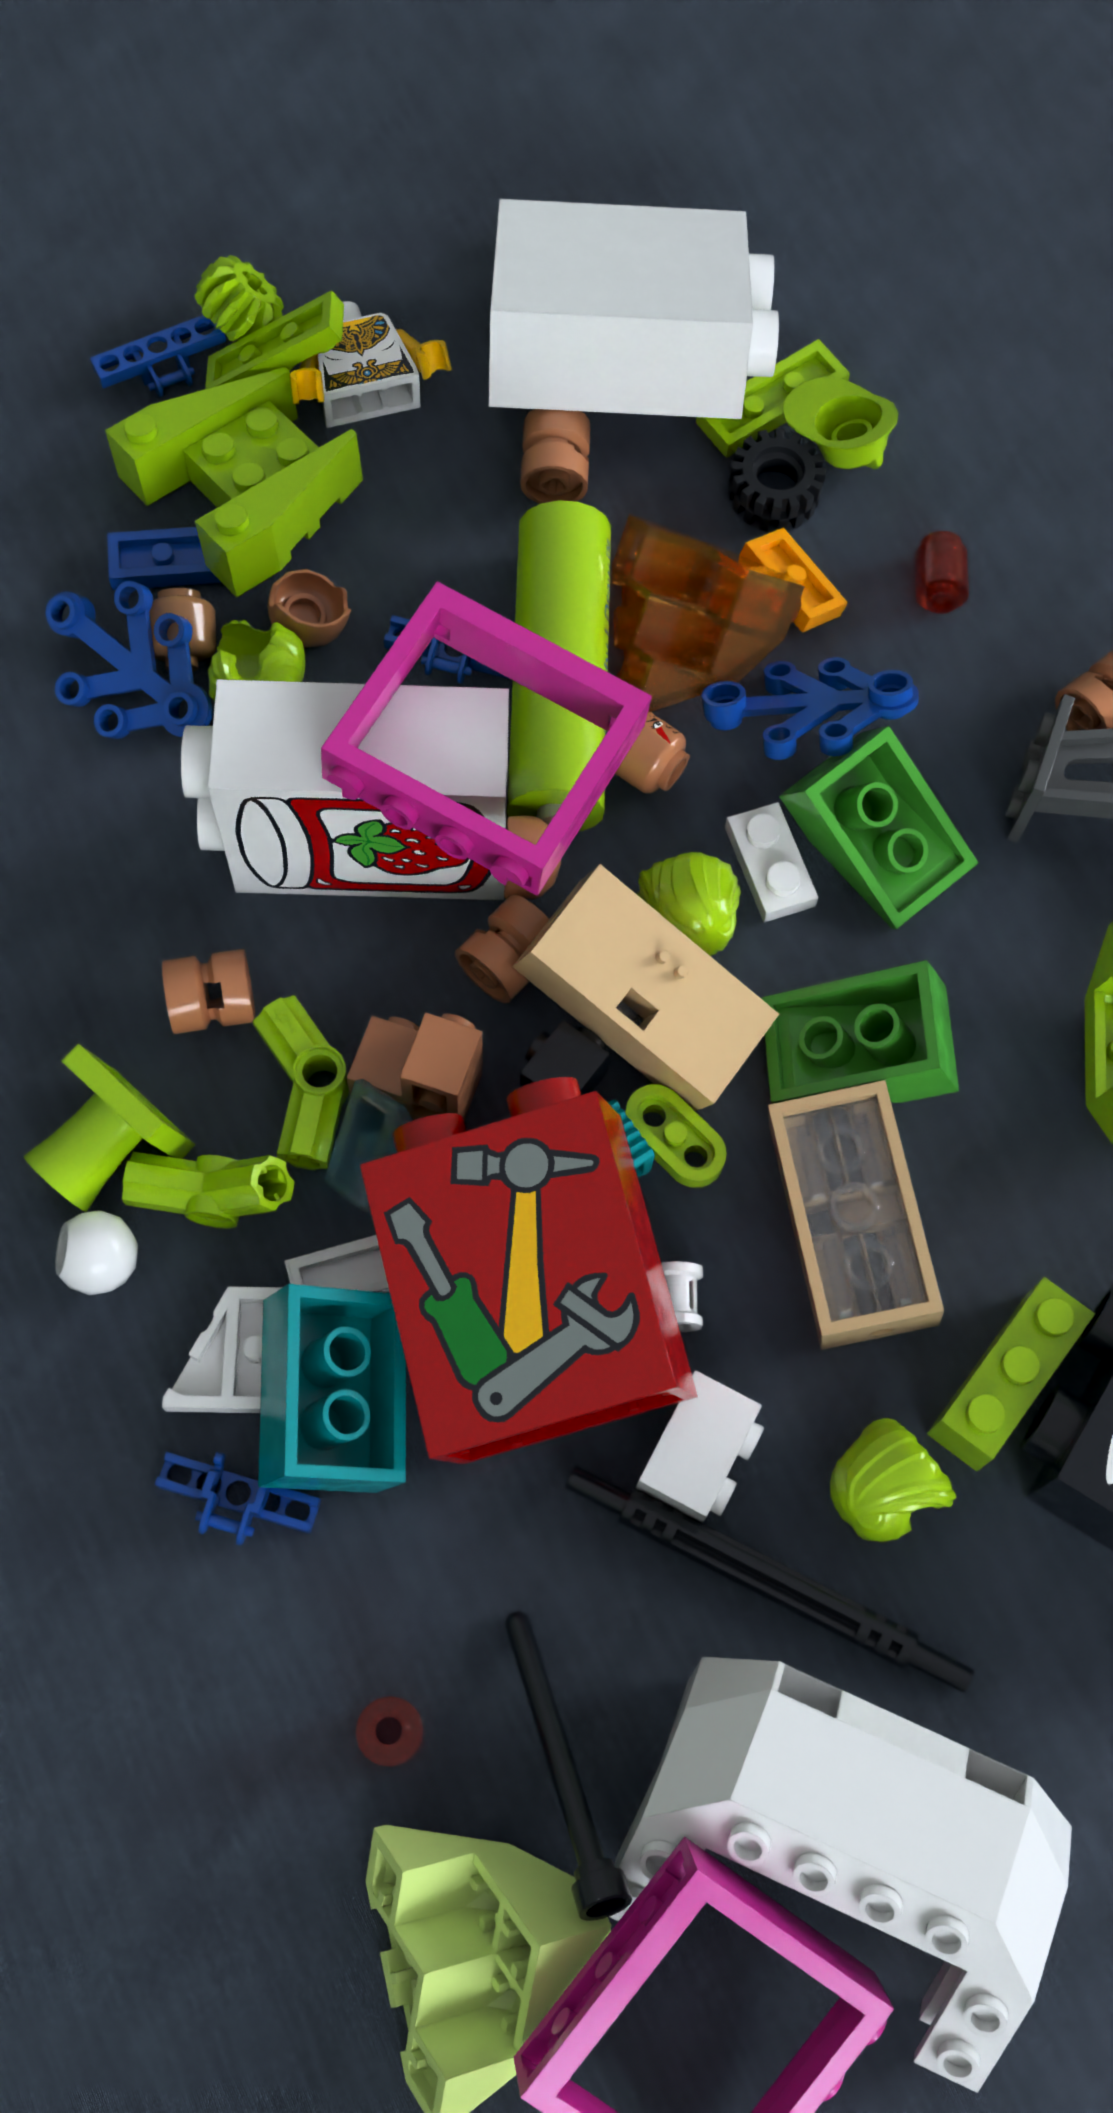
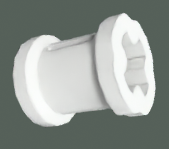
(682, 1286)

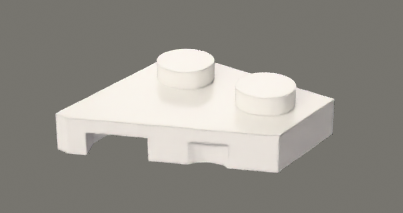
(225, 1358)

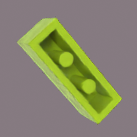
(1010, 1374)

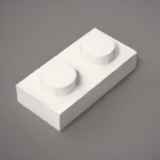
(771, 862)

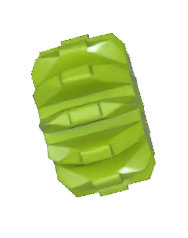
(237, 297)

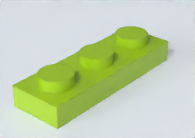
(282, 343)
(766, 397)

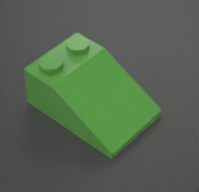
(880, 826)
(862, 1033)

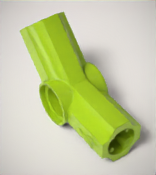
(312, 1110)
(207, 1190)

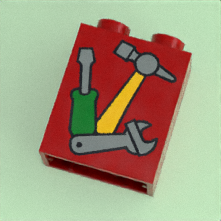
(524, 1274)

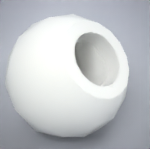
(95, 1252)

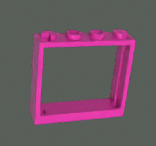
(524, 659)
(641, 1942)

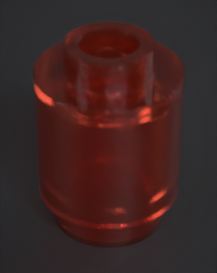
(941, 572)
(405, 1748)

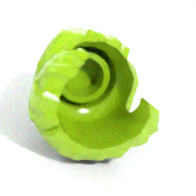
(257, 655)
(695, 896)
(886, 1480)

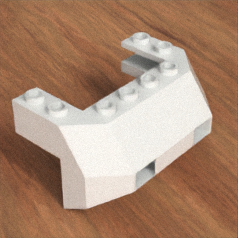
(875, 1826)

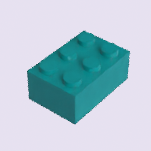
(331, 1391)

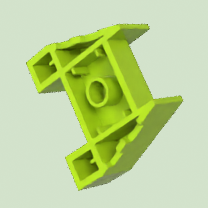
(248, 462)

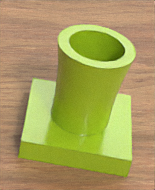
(101, 1133)

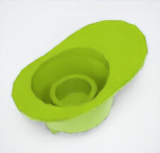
(842, 420)

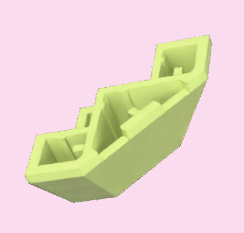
(475, 1955)

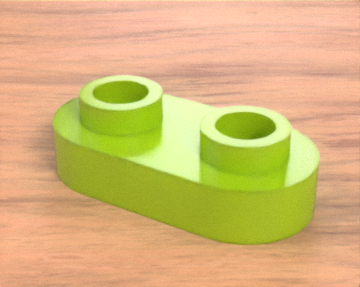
(678, 1135)

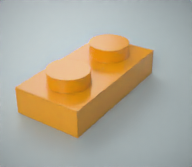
(780, 552)

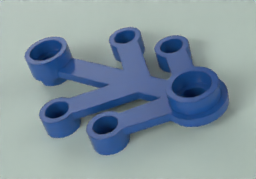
(135, 665)
(883, 695)

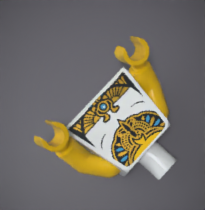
(368, 371)

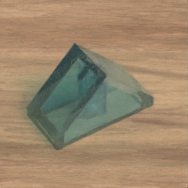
(363, 1138)

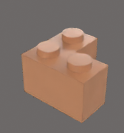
(422, 1067)

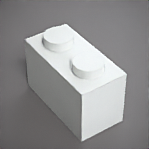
(700, 1448)

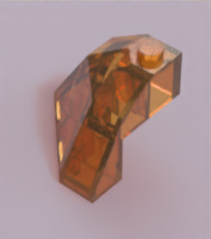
(693, 612)

